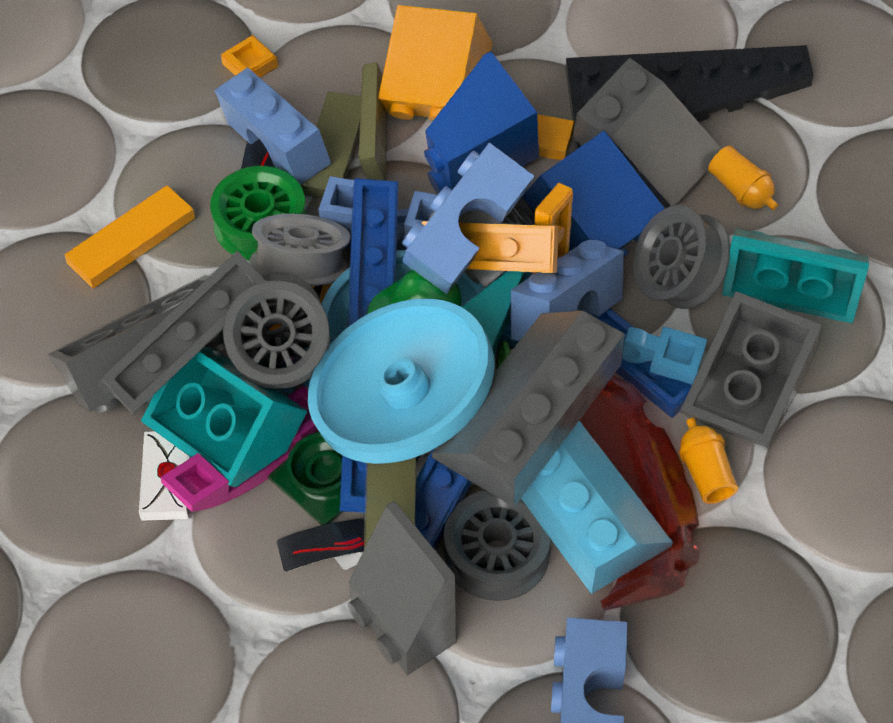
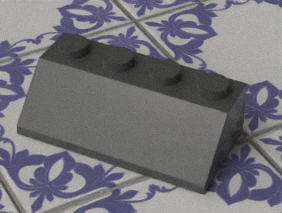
(93, 355)
(534, 402)

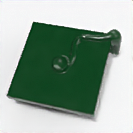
(312, 478)

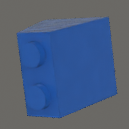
(481, 112)
(608, 194)

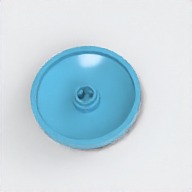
(401, 381)

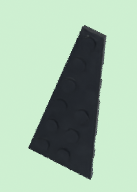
(701, 79)

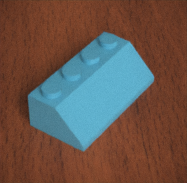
(593, 513)

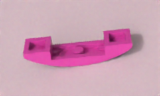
(203, 487)

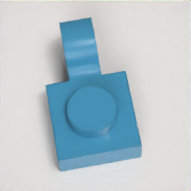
(672, 354)

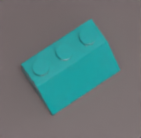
(796, 275)
(223, 416)

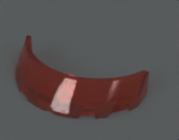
(657, 477)

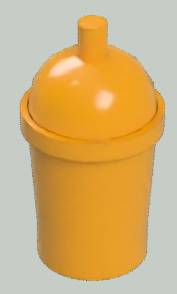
(743, 179)
(707, 462)

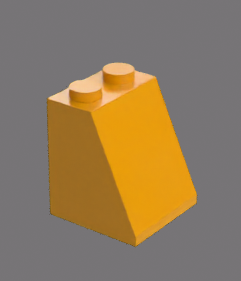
(429, 59)

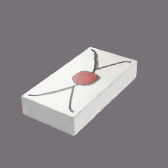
(155, 499)

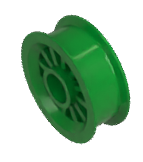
(248, 197)

